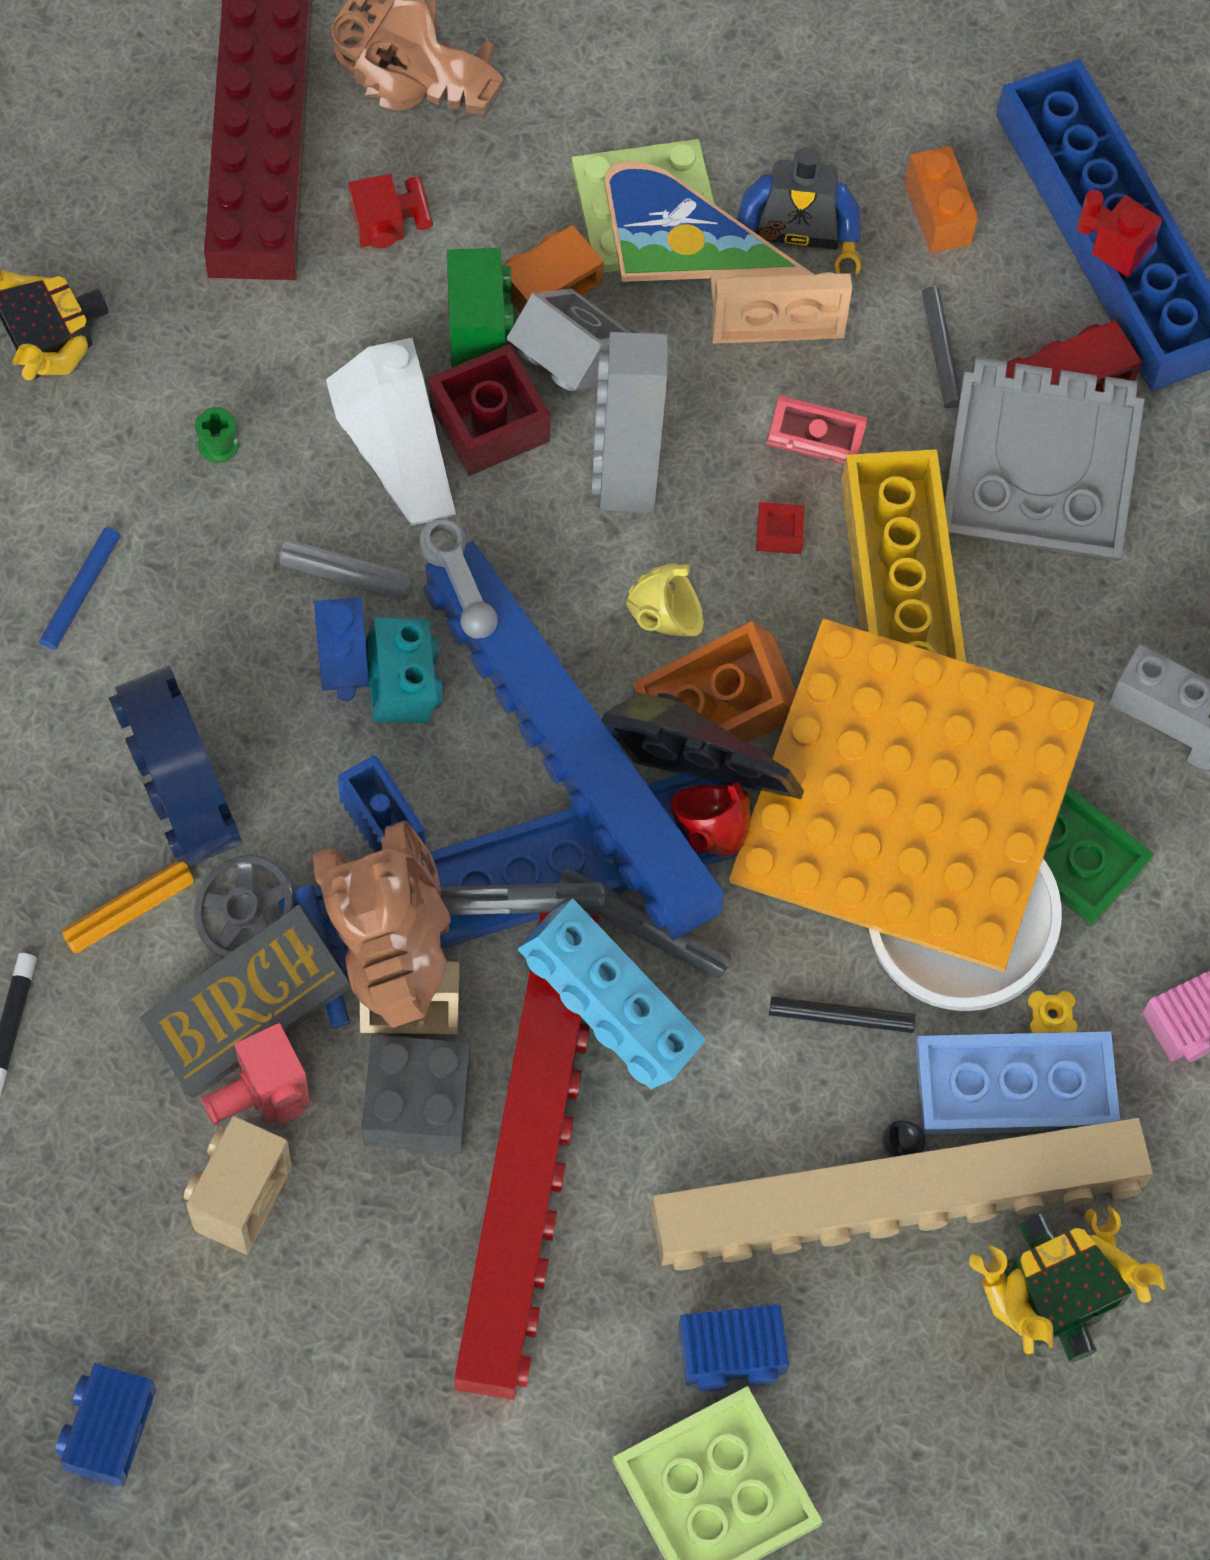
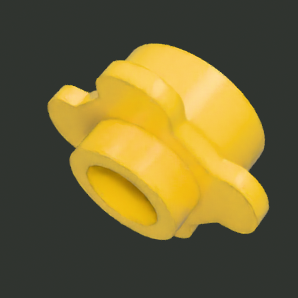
(1061, 1004)

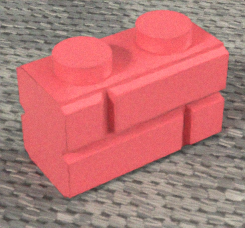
(815, 430)

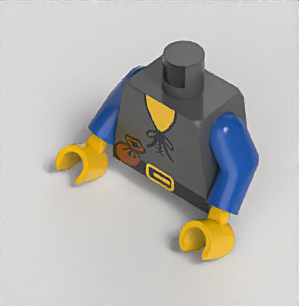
(804, 207)

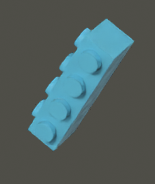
(611, 995)

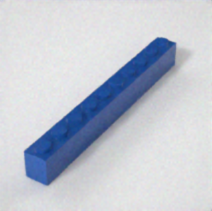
(582, 754)

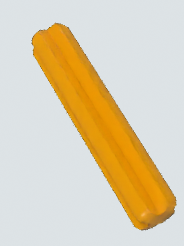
(127, 906)

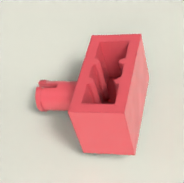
(269, 1080)

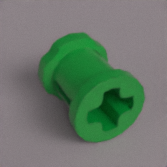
(218, 448)

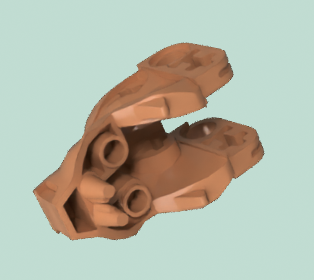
(407, 36)
(391, 922)

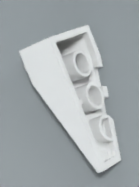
(390, 420)

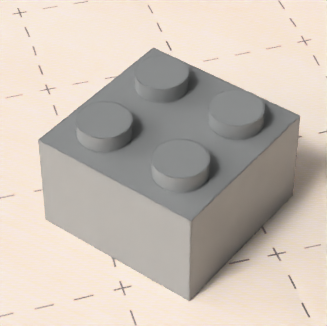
(563, 336)

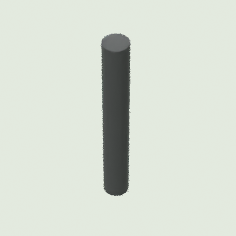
(941, 347)

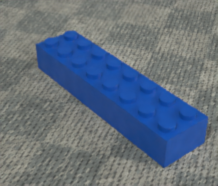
(1077, 147)

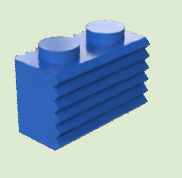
(374, 801)
(733, 1346)
(106, 1425)

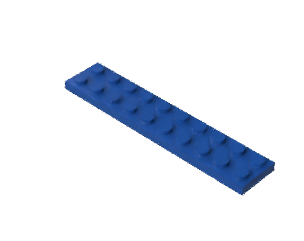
(526, 855)

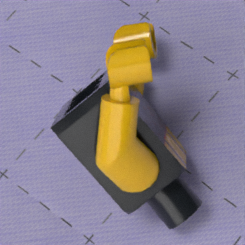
(47, 322)

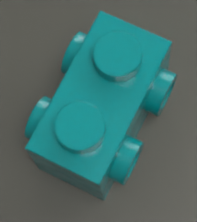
(402, 670)

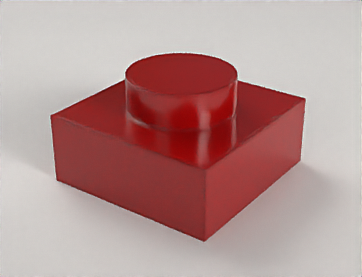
(780, 528)

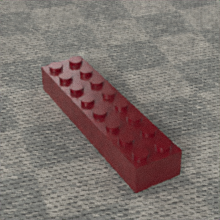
(258, 140)

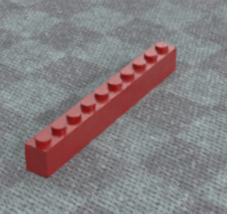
(520, 1195)

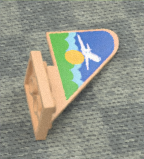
(756, 289)

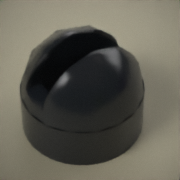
(910, 1136)

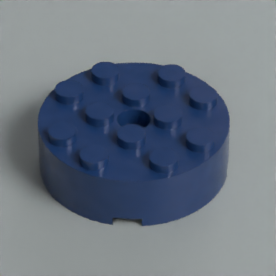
(181, 772)

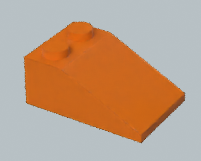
(731, 682)

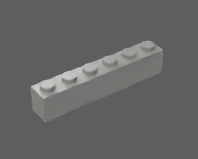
(629, 421)

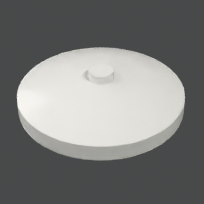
(967, 986)

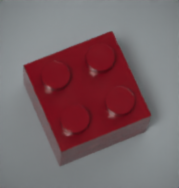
(489, 409)

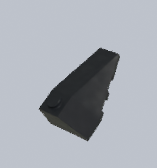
(677, 739)

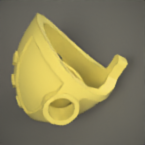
(664, 609)

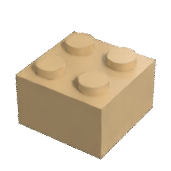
(238, 1184)

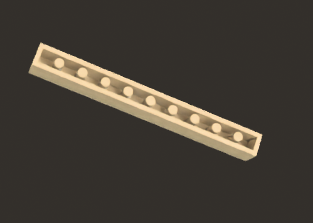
(900, 1192)

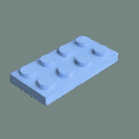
(1015, 1082)

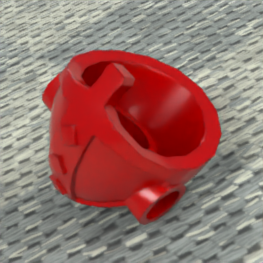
(713, 817)

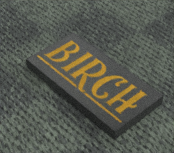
(268, 980)

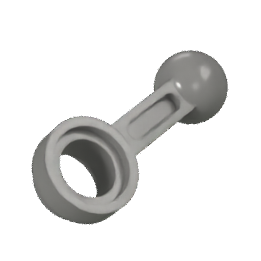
(478, 617)

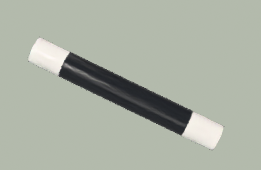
(14, 1009)

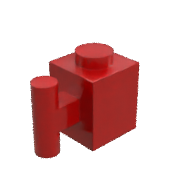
(380, 211)
(1123, 234)

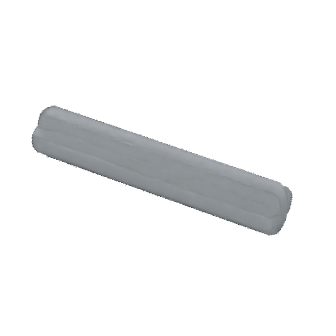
(346, 569)

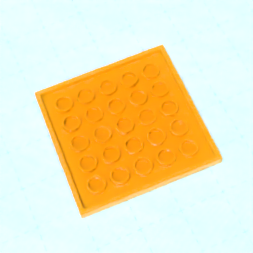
(918, 796)

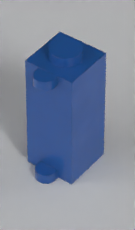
(341, 646)

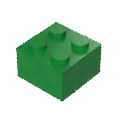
(478, 302)

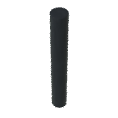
(842, 1014)

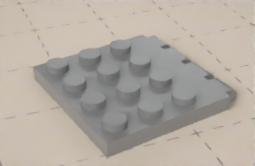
(1043, 459)

